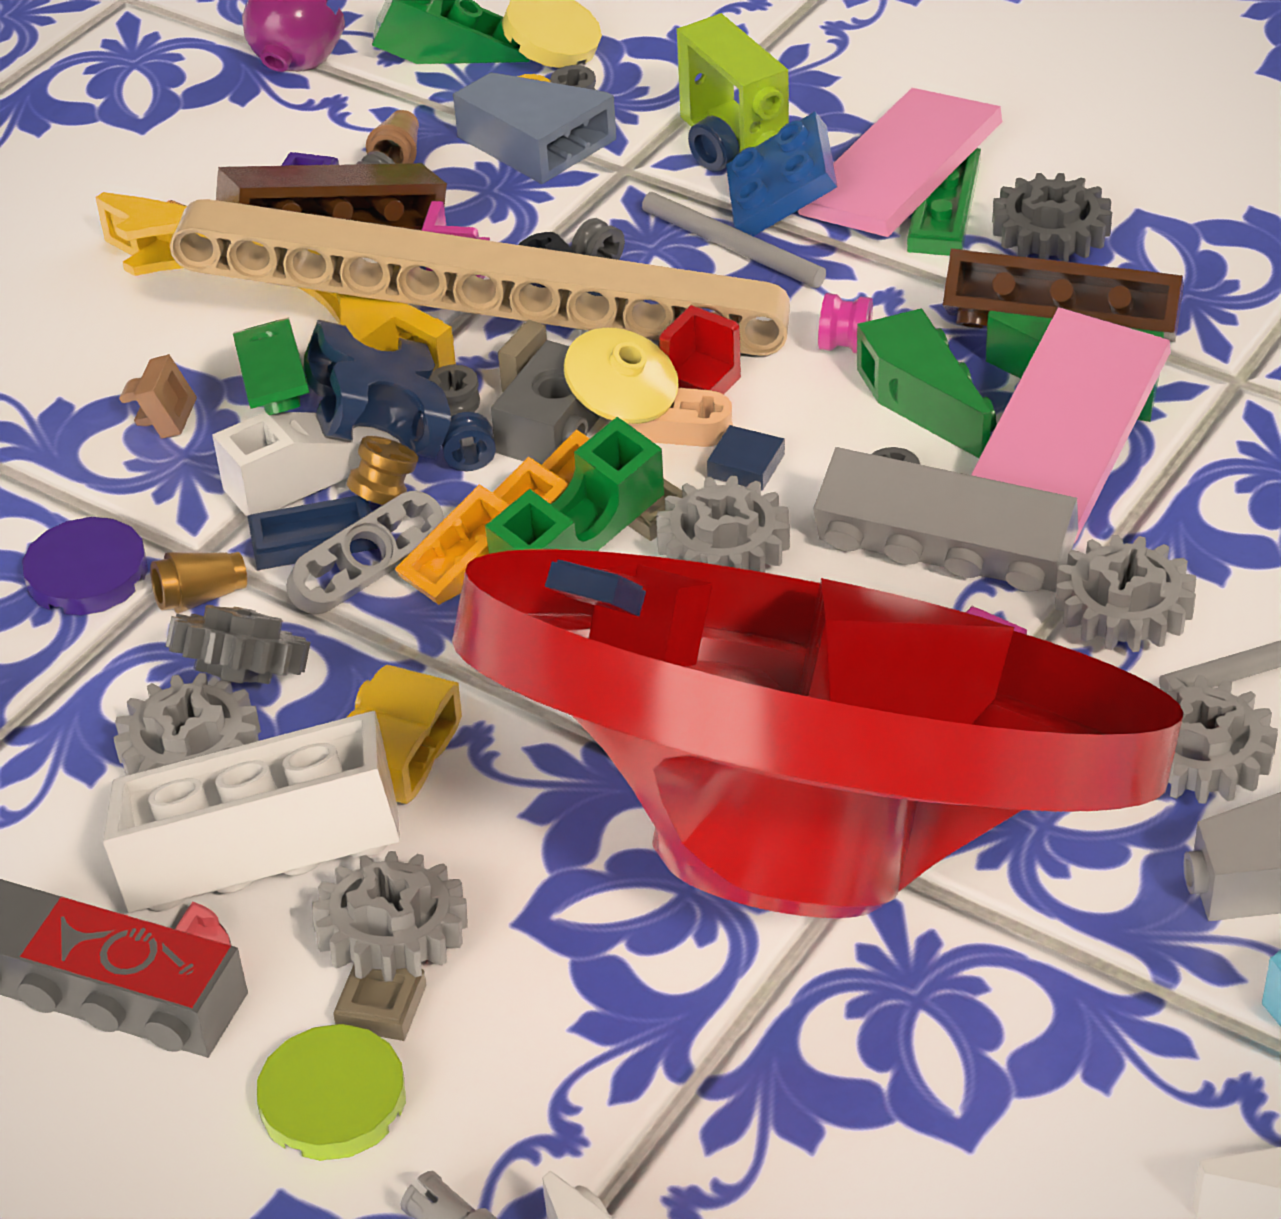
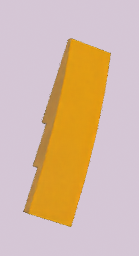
(441, 558)

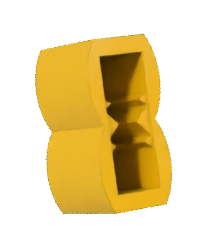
(415, 722)

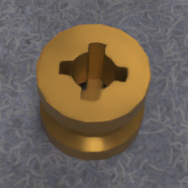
(381, 469)

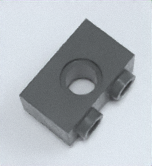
(539, 408)

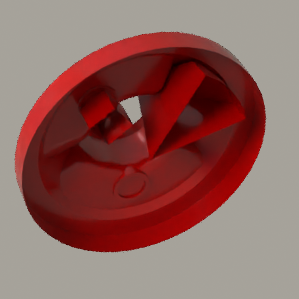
(813, 732)

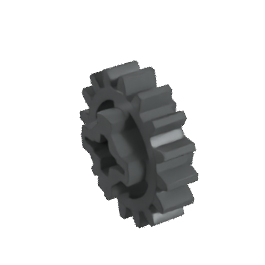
(1052, 217)
(237, 644)

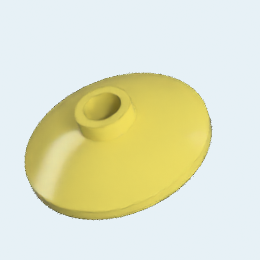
(620, 375)

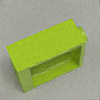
(728, 60)

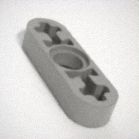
(354, 575)

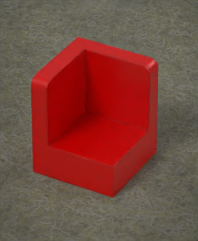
(703, 350)

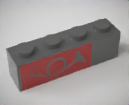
(117, 970)

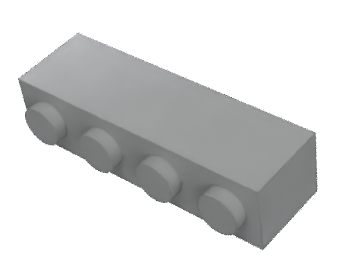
(945, 519)

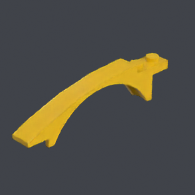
(146, 229)

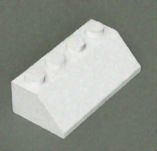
(251, 813)

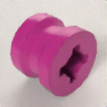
(840, 320)

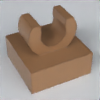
(162, 397)

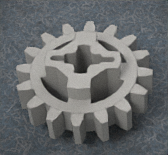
(724, 526)
(1125, 593)
(184, 723)
(1211, 740)
(390, 915)

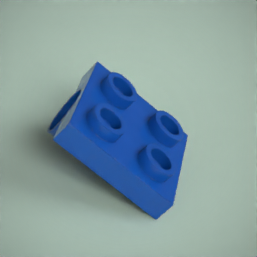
(781, 175)

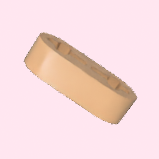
(692, 420)

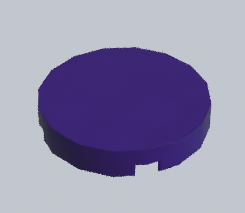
(85, 565)

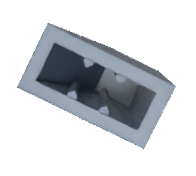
(534, 122)

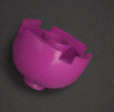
(292, 32)

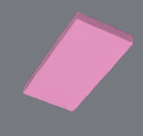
(903, 160)
(1074, 408)

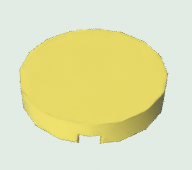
(552, 31)

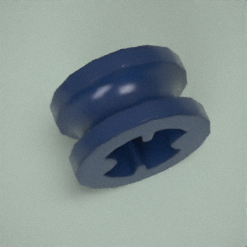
(472, 456)

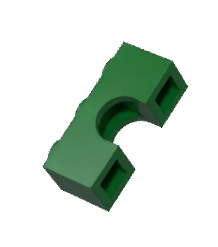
(612, 485)

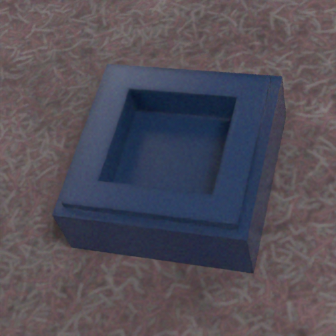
(746, 455)
(595, 587)

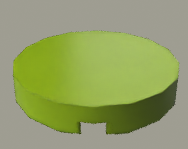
(331, 1091)

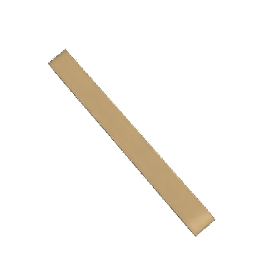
(456, 261)

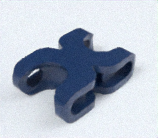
(376, 389)

